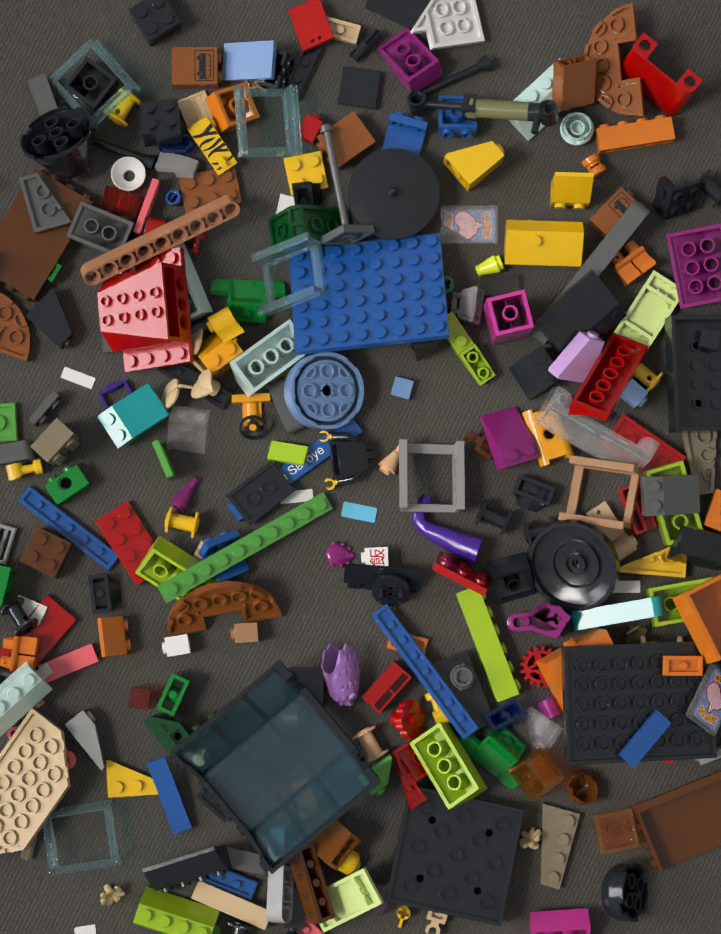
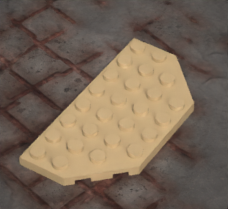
(31, 780)

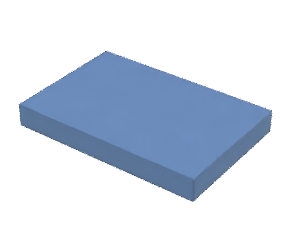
(249, 61)

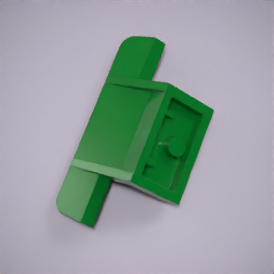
(245, 297)
(496, 754)

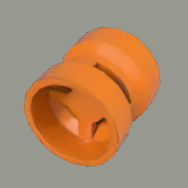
(592, 162)

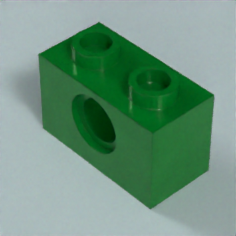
(62, 495)
(173, 694)

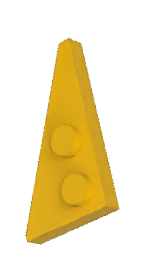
(656, 565)
(127, 782)

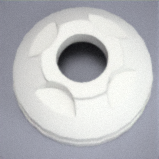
(121, 167)

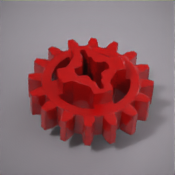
(536, 653)

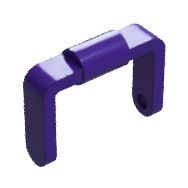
(111, 387)

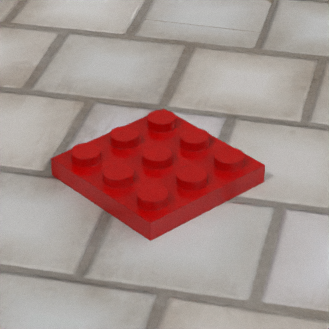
(461, 573)

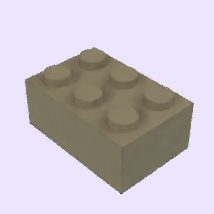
(56, 443)

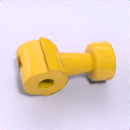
(17, 470)
(437, 713)

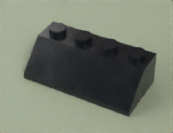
(188, 868)

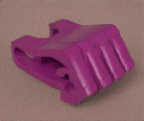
(531, 623)

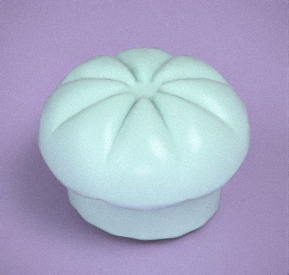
(576, 128)

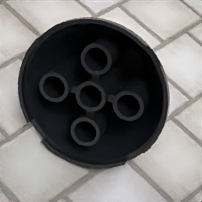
(61, 141)

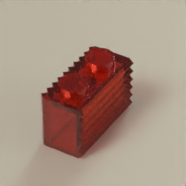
(121, 203)

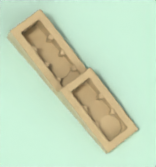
(230, 904)

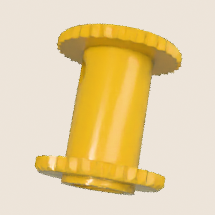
(120, 113)
(643, 372)
(182, 522)

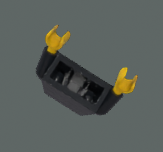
(348, 458)

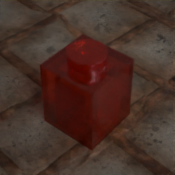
(140, 698)

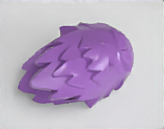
(341, 673)

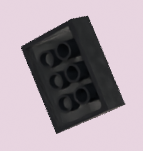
(581, 308)

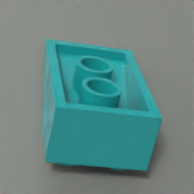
(133, 416)

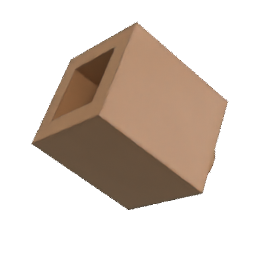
(245, 632)

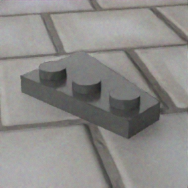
(41, 205)

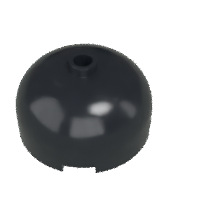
(615, 891)

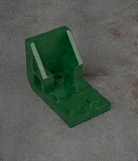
(301, 219)
(166, 730)

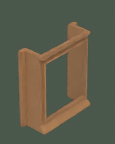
(601, 465)

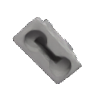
(470, 304)

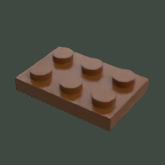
(208, 187)

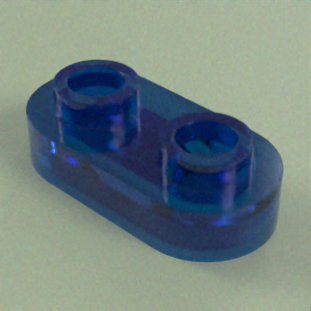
(178, 148)

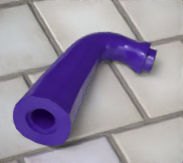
(456, 542)

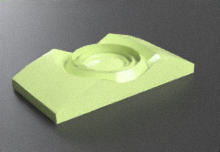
(649, 310)
(351, 898)

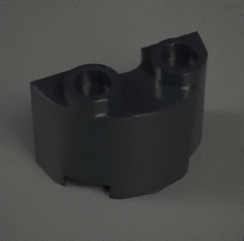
(282, 71)

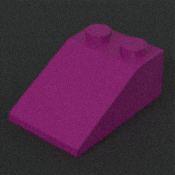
(410, 60)
(508, 438)

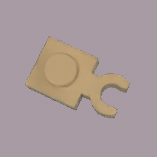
(435, 918)

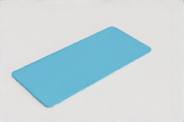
(359, 512)

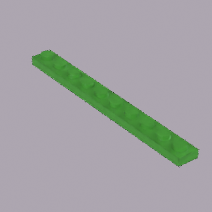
(244, 547)

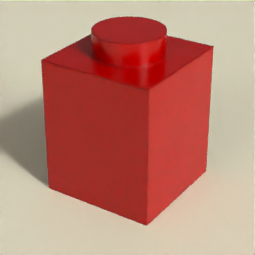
(310, 128)

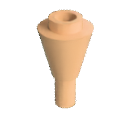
(390, 462)

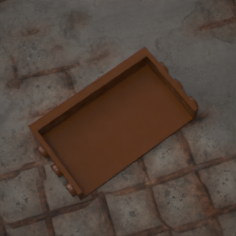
(28, 256)
(681, 821)

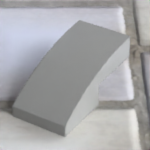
(180, 165)

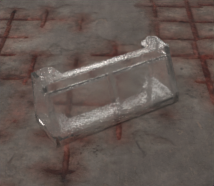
(591, 435)

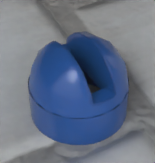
(171, 196)

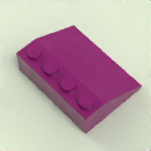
(697, 265)

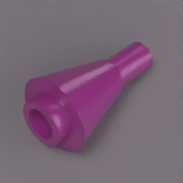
(182, 498)

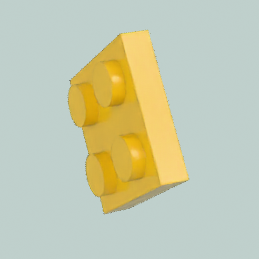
(306, 168)

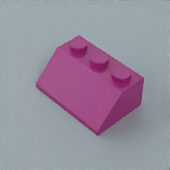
(560, 922)

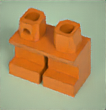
(634, 265)
(19, 645)

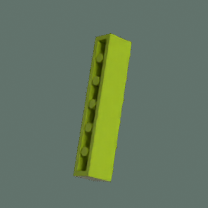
(488, 645)

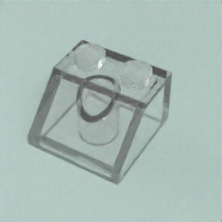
(188, 429)
(541, 729)

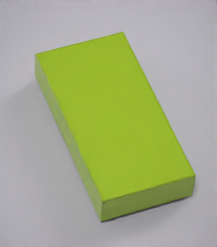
(288, 453)

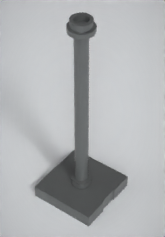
(346, 233)

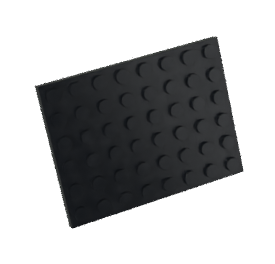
(614, 692)

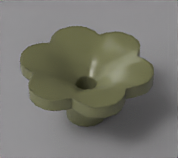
(634, 633)

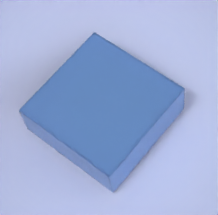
(402, 388)

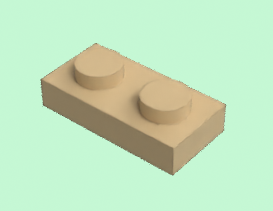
(344, 31)

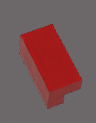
(639, 523)
(386, 687)

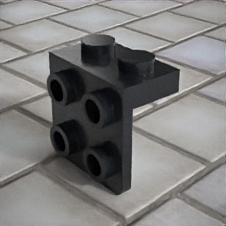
(676, 201)

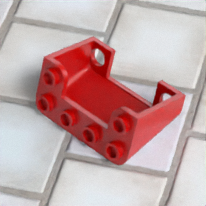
(656, 85)

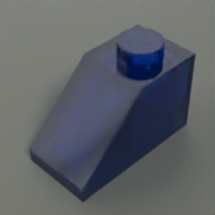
(505, 716)

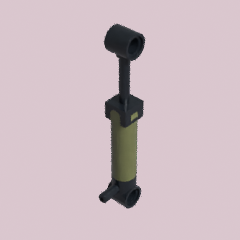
(474, 107)

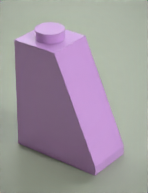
(577, 357)

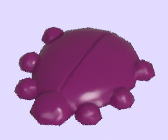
(338, 554)

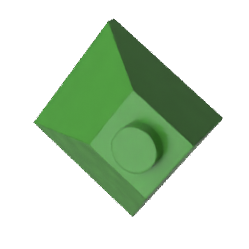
(382, 769)

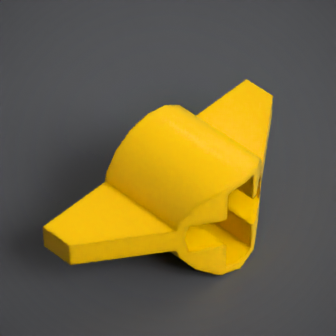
(403, 913)

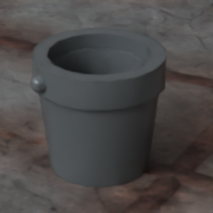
(462, 676)

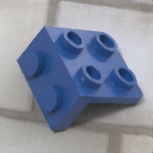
(405, 132)
(213, 545)

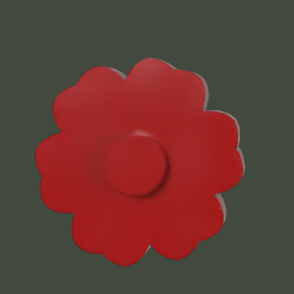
(408, 719)

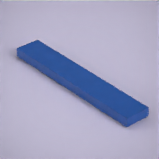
(68, 528)

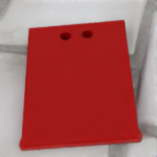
(311, 24)

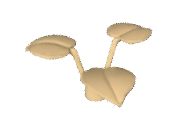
(204, 385)

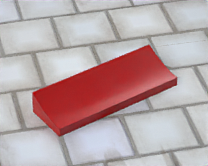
(608, 377)

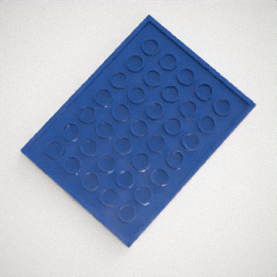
(375, 295)

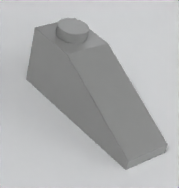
(87, 734)

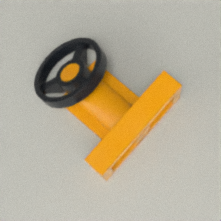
(252, 413)

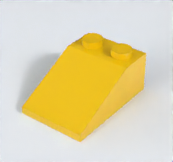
(571, 190)

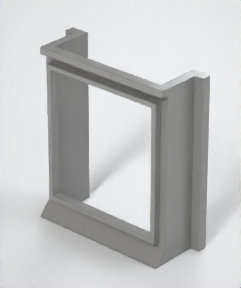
(458, 476)

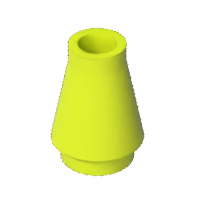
(490, 266)

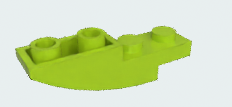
(468, 351)

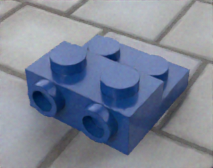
(451, 121)

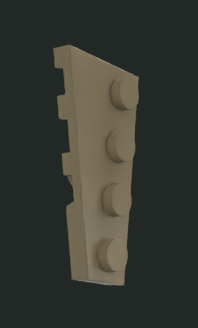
(701, 458)
(557, 838)

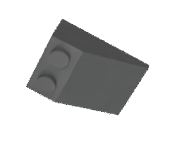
(99, 229)
(670, 495)

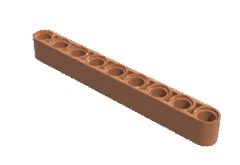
(154, 248)

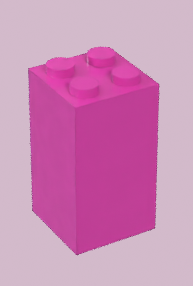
(508, 317)

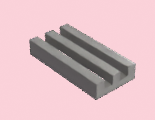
(10, 542)

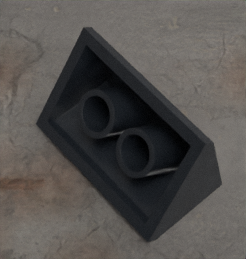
(696, 548)

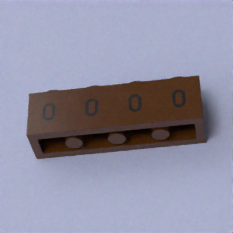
(311, 885)

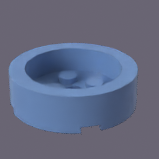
(307, 400)

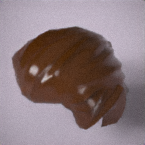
(582, 788)

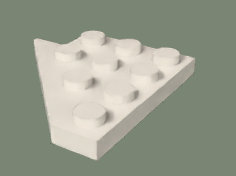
(450, 24)

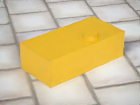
(543, 243)

